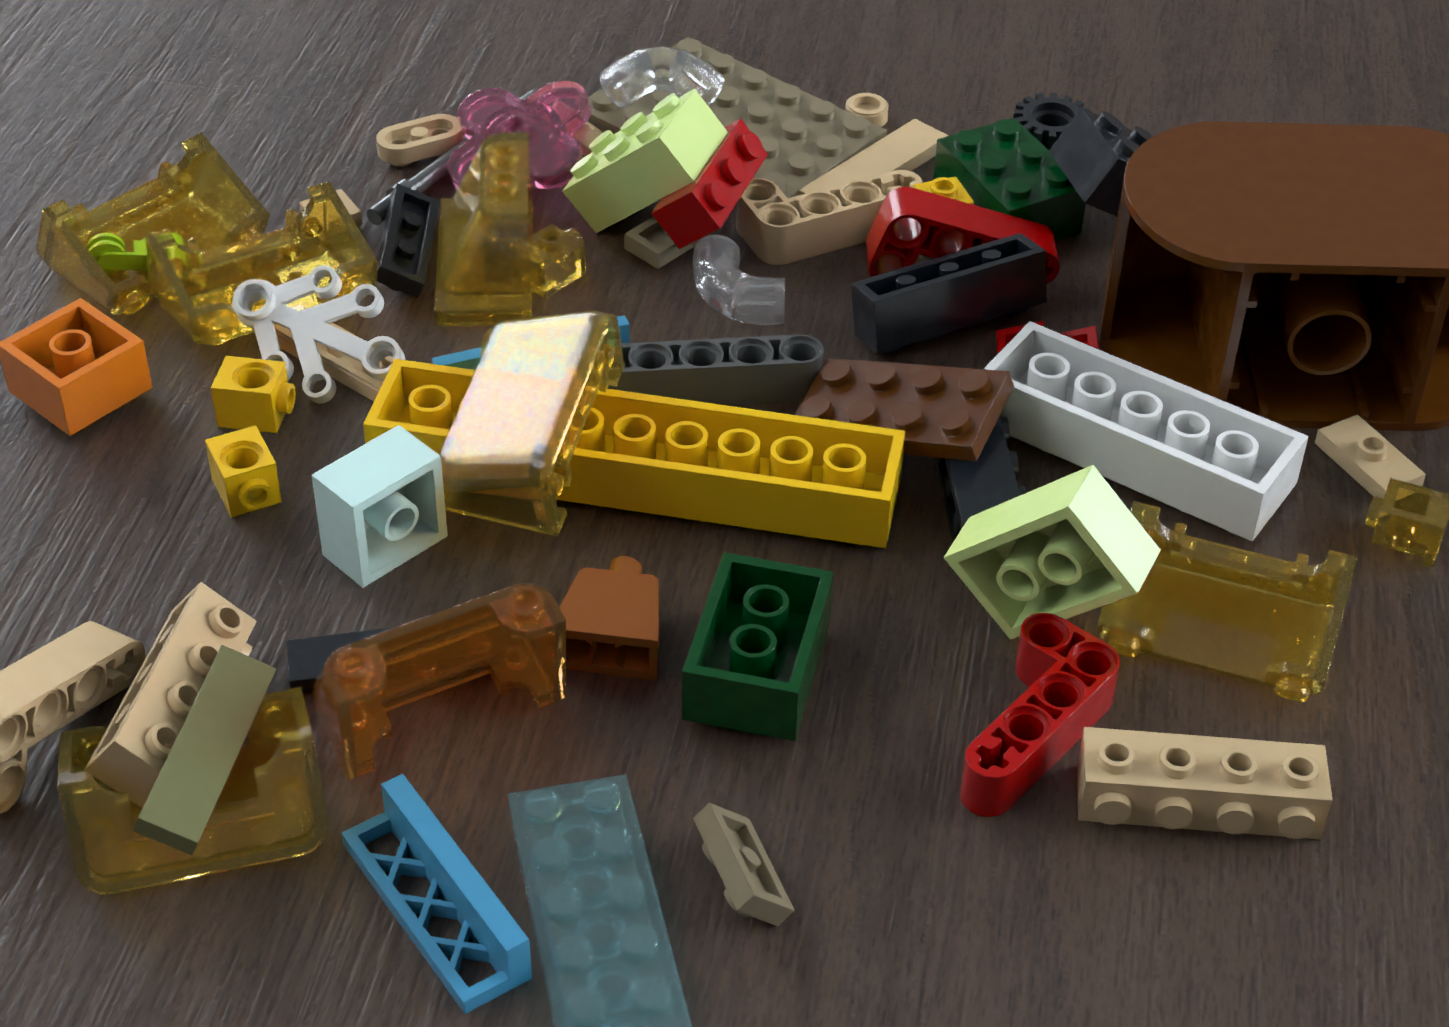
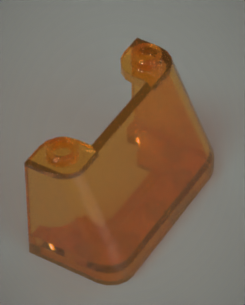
(507, 633)

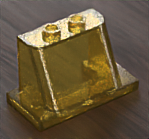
(485, 238)

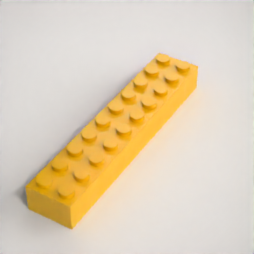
(692, 457)

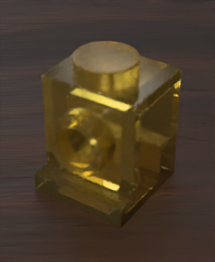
(556, 259)
(1409, 519)

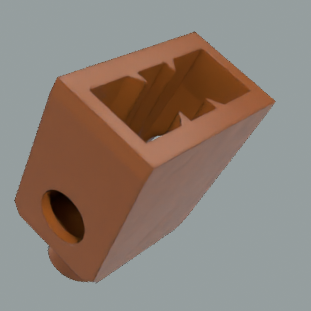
(613, 621)

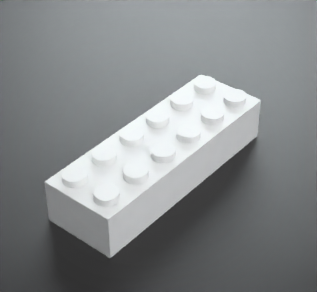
(1148, 431)

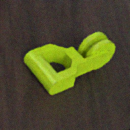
(111, 253)

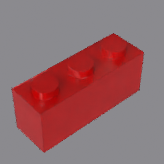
(713, 195)

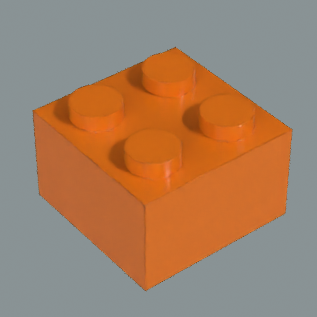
(75, 366)

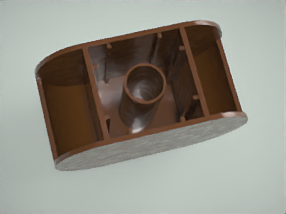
(1289, 270)

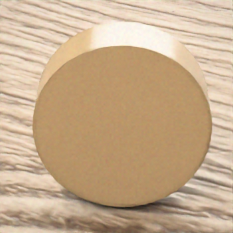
(869, 106)

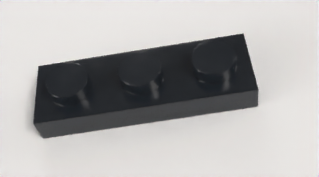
(407, 240)

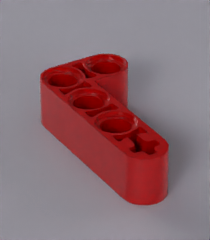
(941, 227)
(1069, 689)

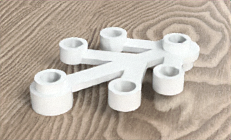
(313, 326)

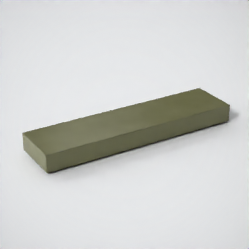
(205, 751)

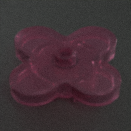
(547, 115)

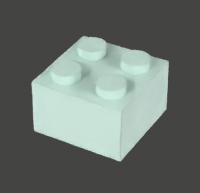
(380, 505)

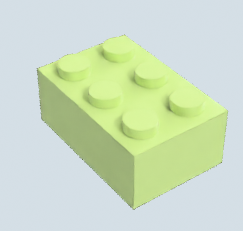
(644, 160)
(1053, 551)

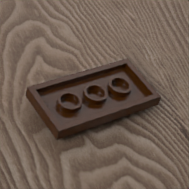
(938, 407)

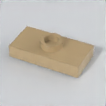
(1367, 455)

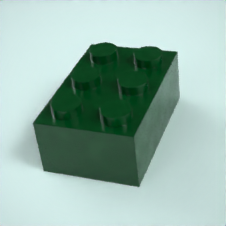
(1012, 175)
(757, 646)

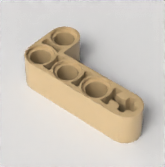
(816, 222)
(55, 689)

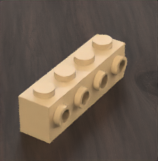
(165, 690)
(1204, 787)

